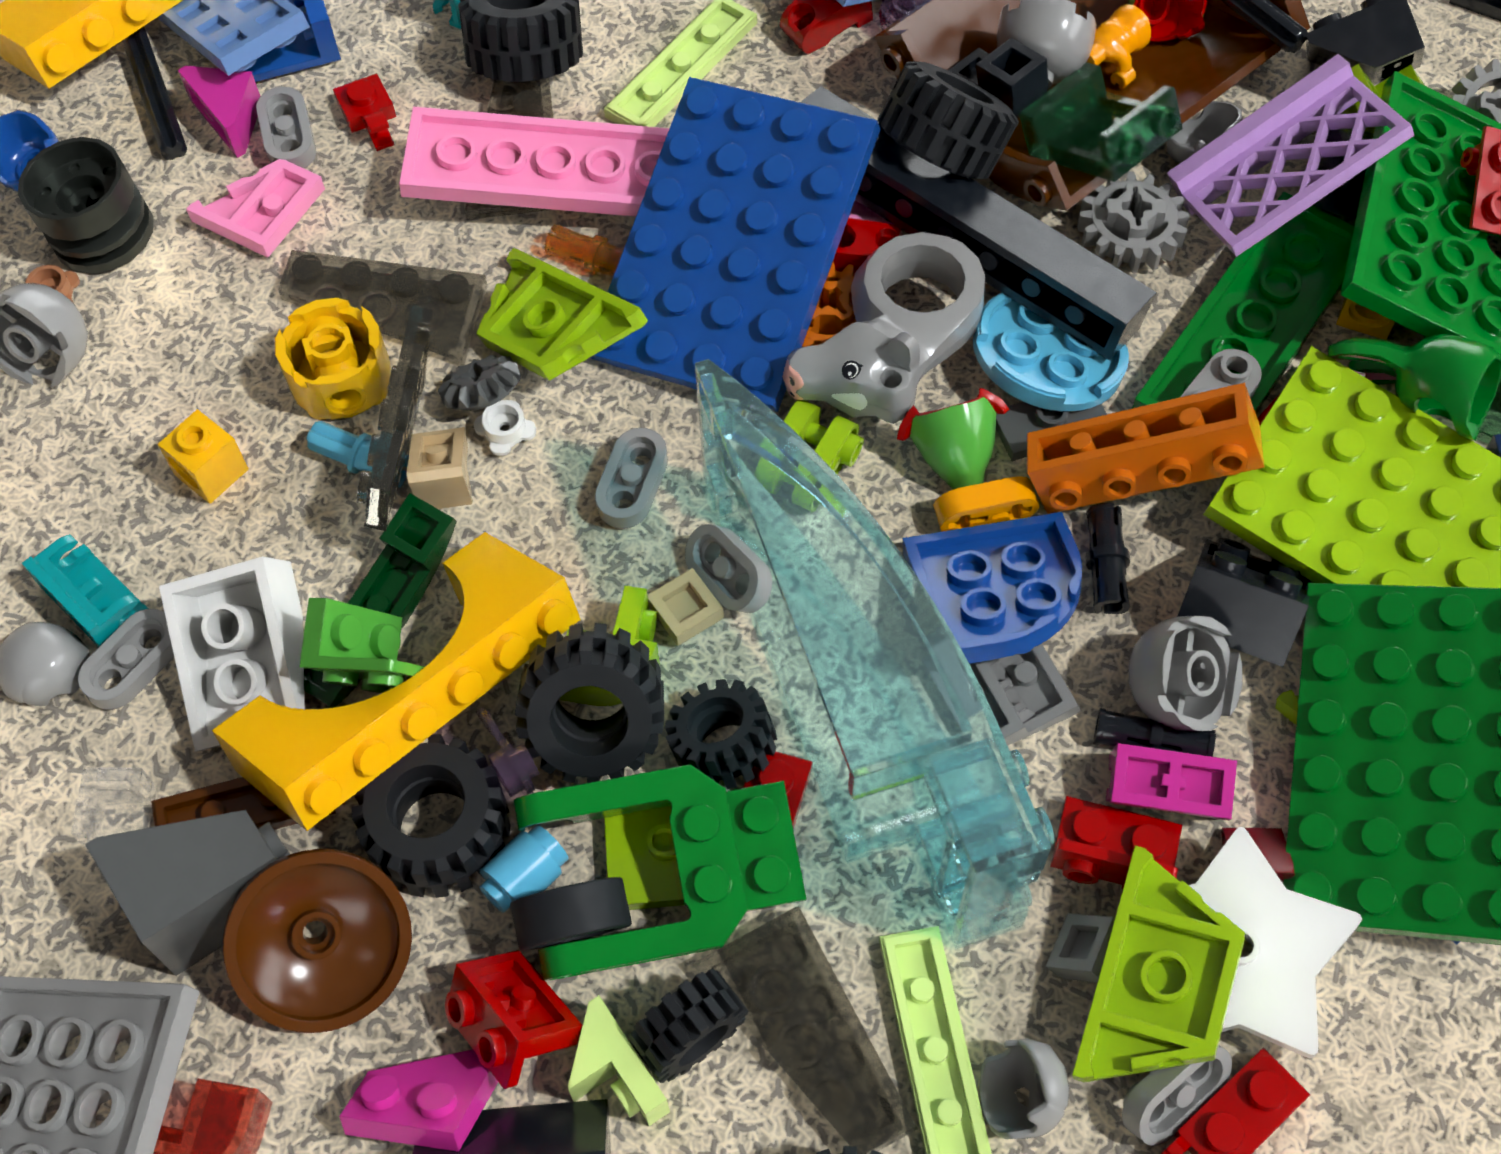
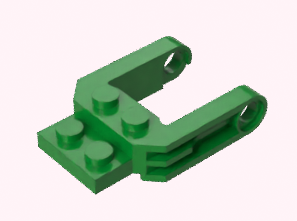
(730, 852)

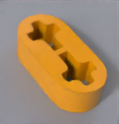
(986, 503)

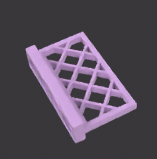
(1271, 136)

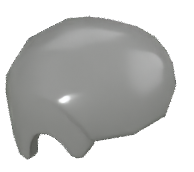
(1200, 131)
(40, 663)
(1028, 1066)

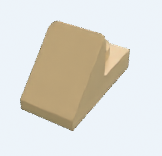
(439, 468)

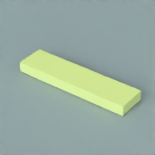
(690, 54)
(933, 1043)

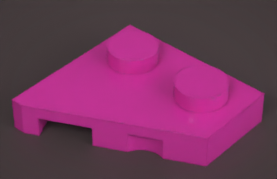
(421, 1101)

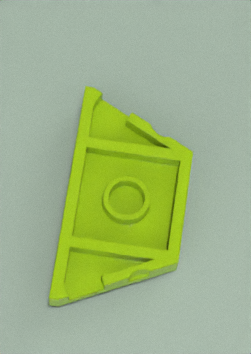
(553, 318)
(1160, 979)

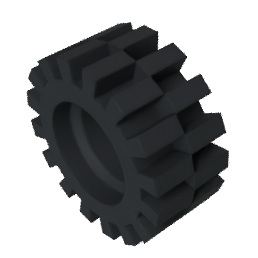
(715, 710)
(688, 1025)

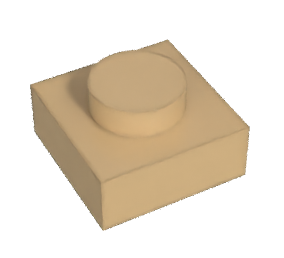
(685, 606)

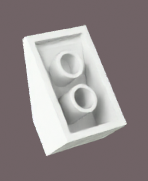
(234, 640)

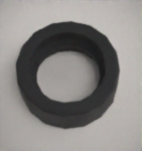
(570, 913)

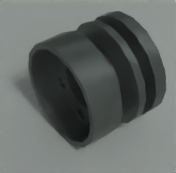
(86, 205)

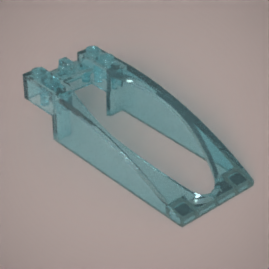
(873, 673)

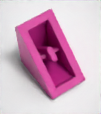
(224, 102)

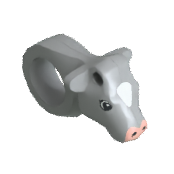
(883, 355)

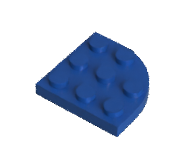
(1000, 582)

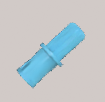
(343, 447)

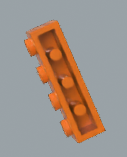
(1145, 449)

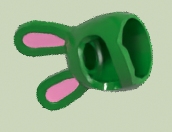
(1436, 375)

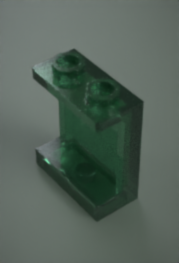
(1097, 129)

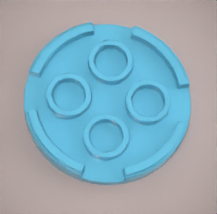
(1041, 361)

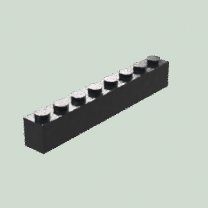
(1014, 248)

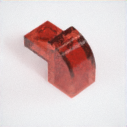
(219, 1121)

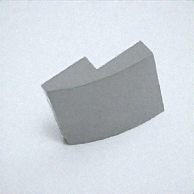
(1025, 693)

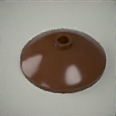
(321, 979)

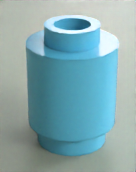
(522, 867)

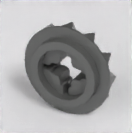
(479, 383)

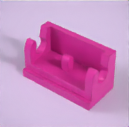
(1172, 781)

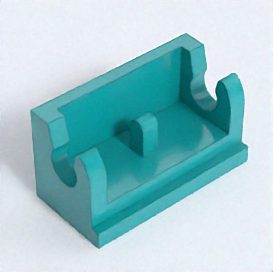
(83, 588)

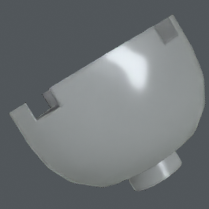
(1051, 31)
(34, 322)
(1186, 673)

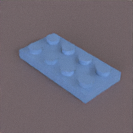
(235, 30)

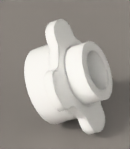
(499, 414)

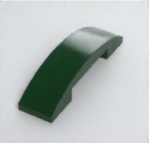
(399, 576)

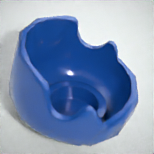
(20, 141)

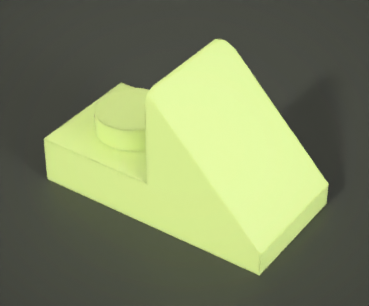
(607, 1052)

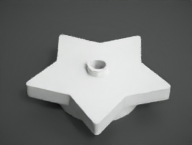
(1289, 939)

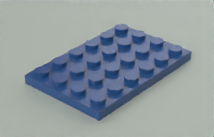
(737, 235)

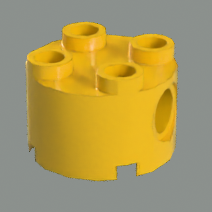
(333, 359)

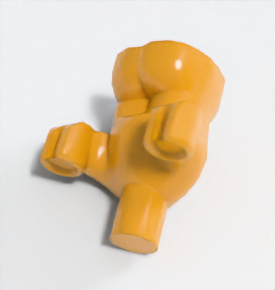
(1118, 37)

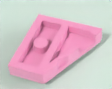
(261, 206)

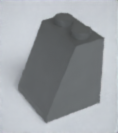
(184, 879)

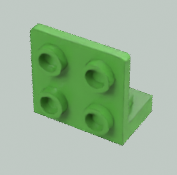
(354, 645)

